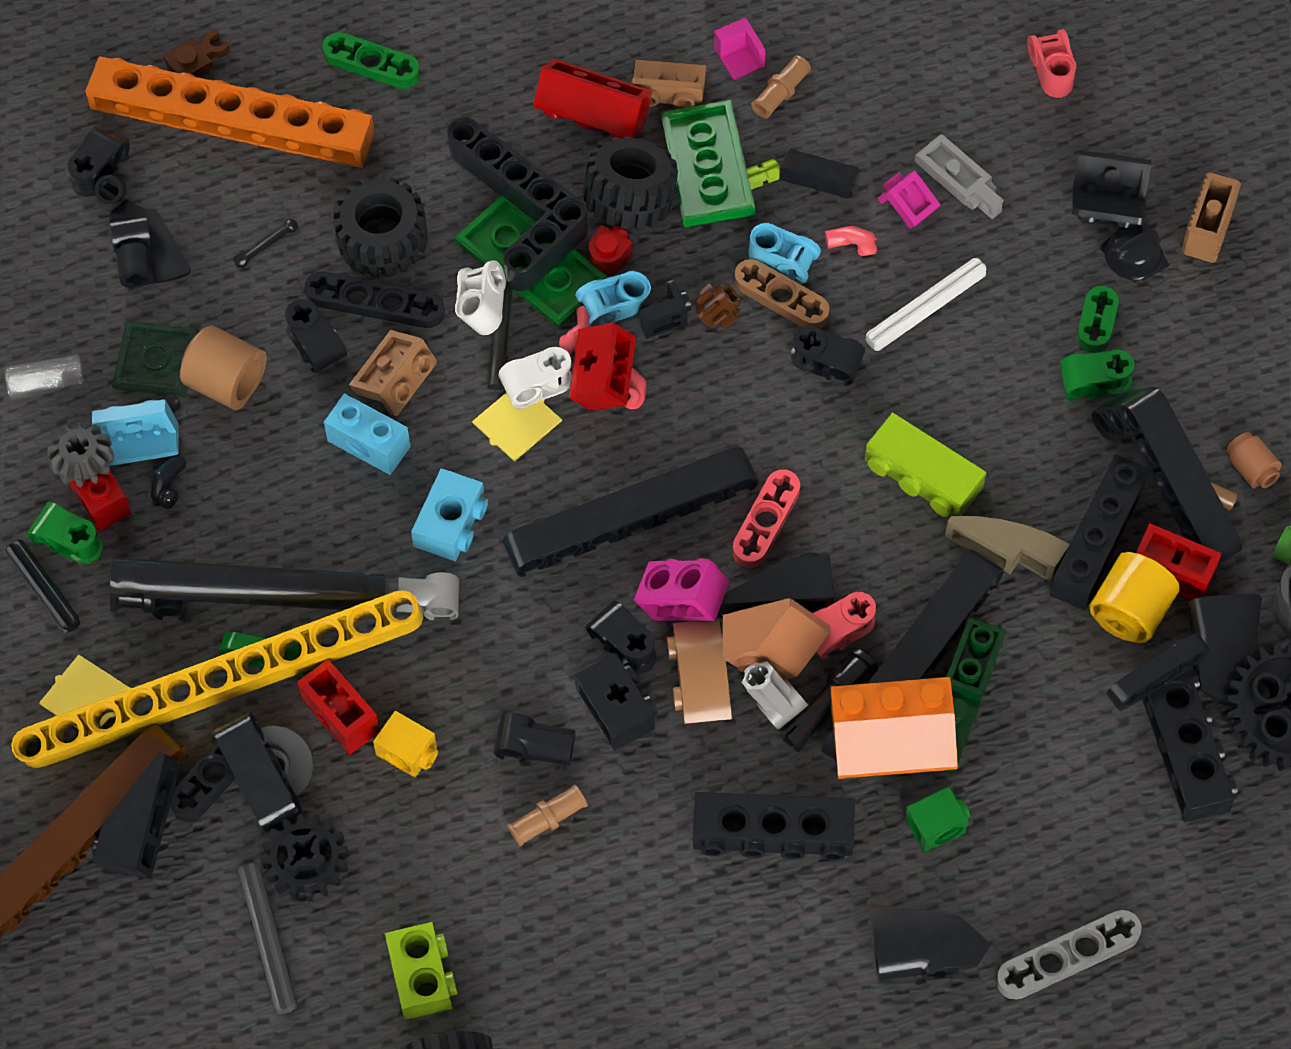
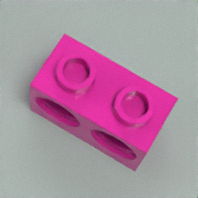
(682, 590)

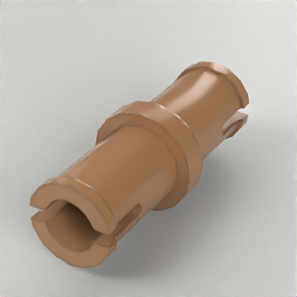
(781, 86)
(547, 815)

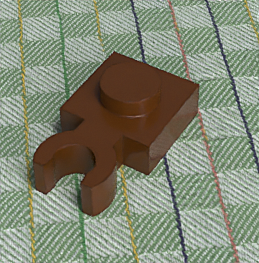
(195, 57)

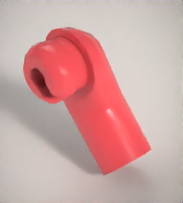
(637, 390)

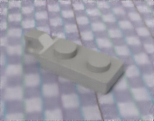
(960, 175)

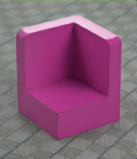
(739, 48)

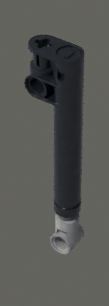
(168, 585)

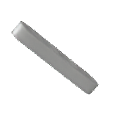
(1071, 959)

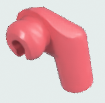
(852, 235)
(569, 340)

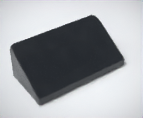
(818, 173)

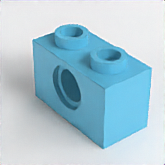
(367, 434)
(449, 495)

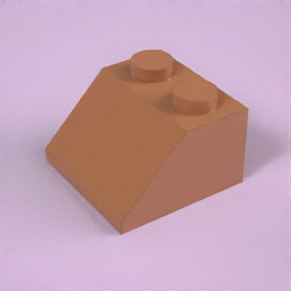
(774, 633)

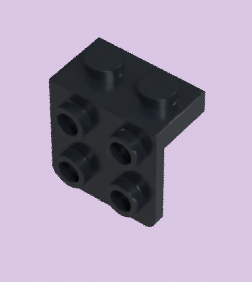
(1110, 188)

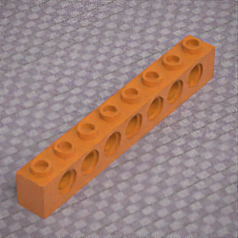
(109, 94)

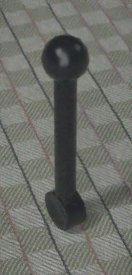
(241, 260)

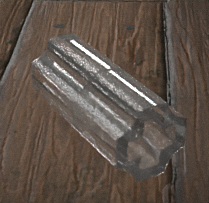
(44, 376)

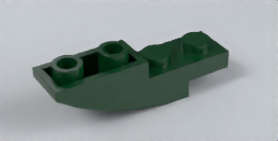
(971, 674)

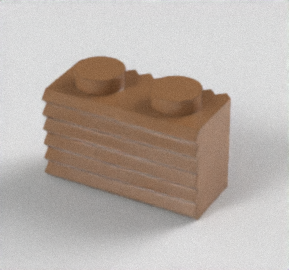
(1210, 217)

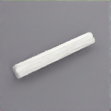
(926, 304)

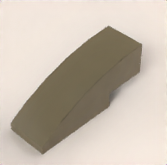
(1008, 543)

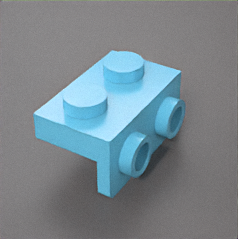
(139, 431)

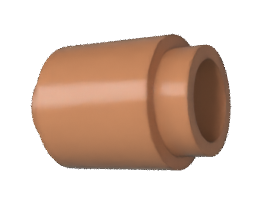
(1254, 460)

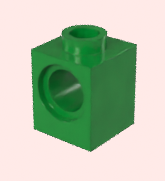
(937, 819)

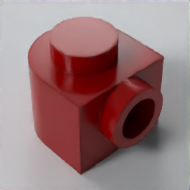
(610, 249)

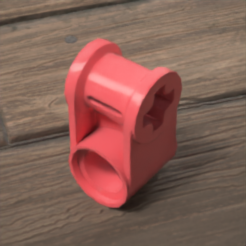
(1053, 62)
(844, 626)

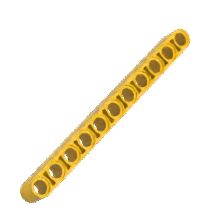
(199, 678)

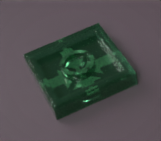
(152, 358)

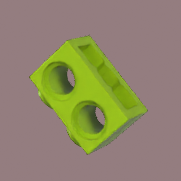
(414, 972)

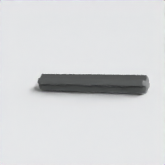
(267, 938)

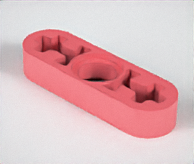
(761, 505)

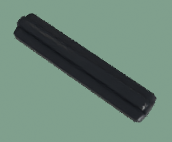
(42, 586)

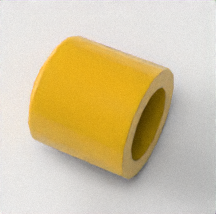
(1134, 597)

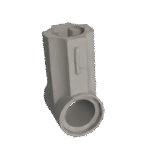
(773, 694)

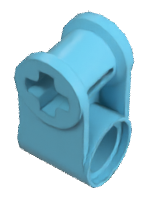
(785, 251)
(607, 298)

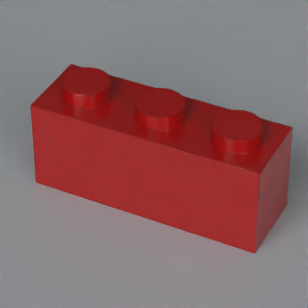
(592, 99)

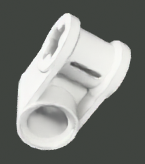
(479, 299)
(534, 378)

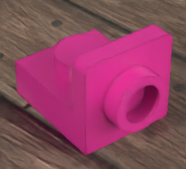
(909, 198)

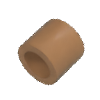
(222, 367)

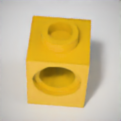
(406, 744)

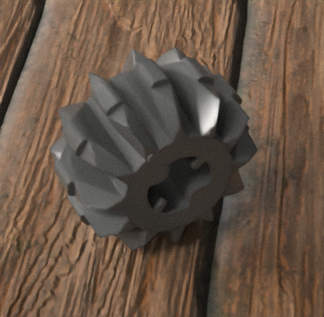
(72, 466)

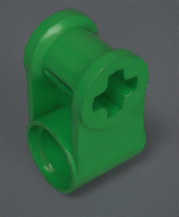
(1095, 374)
(66, 534)

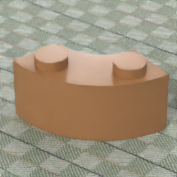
(701, 671)

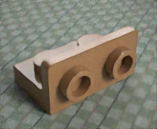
(671, 82)
(394, 371)

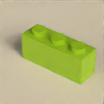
(924, 467)

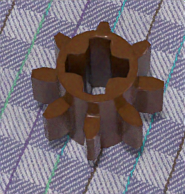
(718, 305)

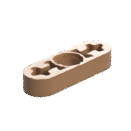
(779, 281)

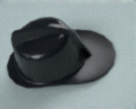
(1134, 253)

